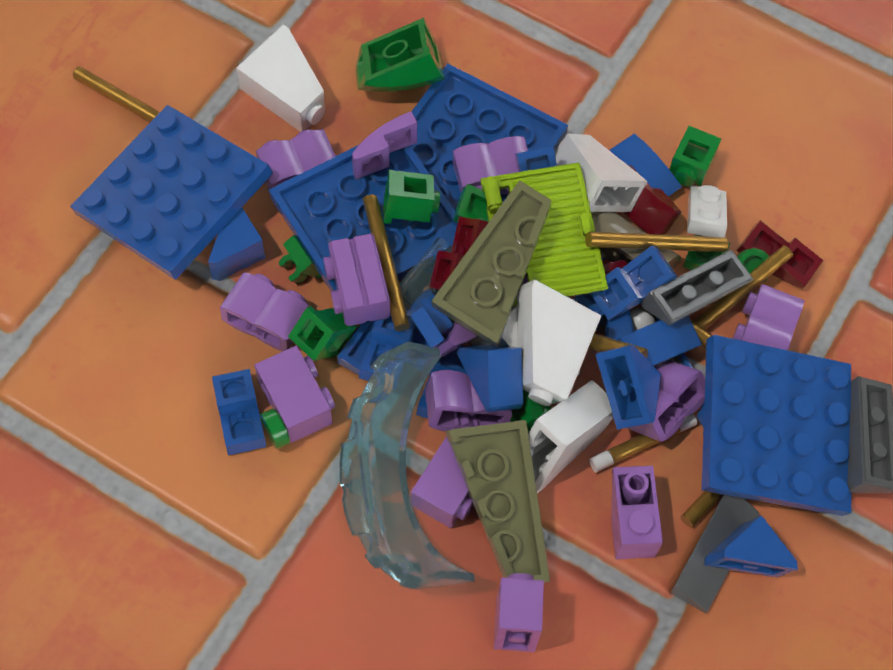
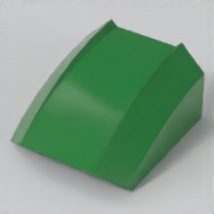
(400, 60)

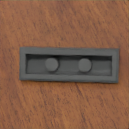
(697, 288)
(870, 437)
(701, 583)

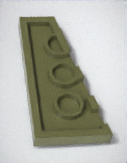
(492, 271)
(504, 492)

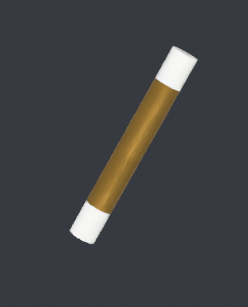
(632, 447)

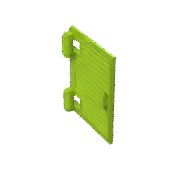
(561, 253)

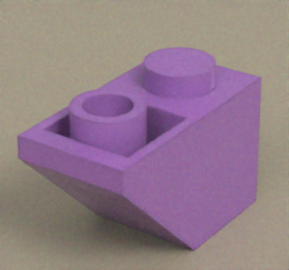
(635, 513)

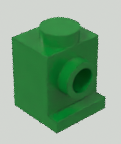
(691, 162)
(409, 197)
(321, 333)

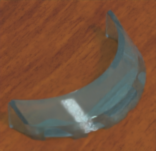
(375, 473)

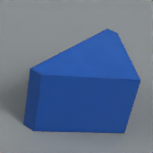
(235, 247)
(495, 375)
(630, 385)
(753, 550)

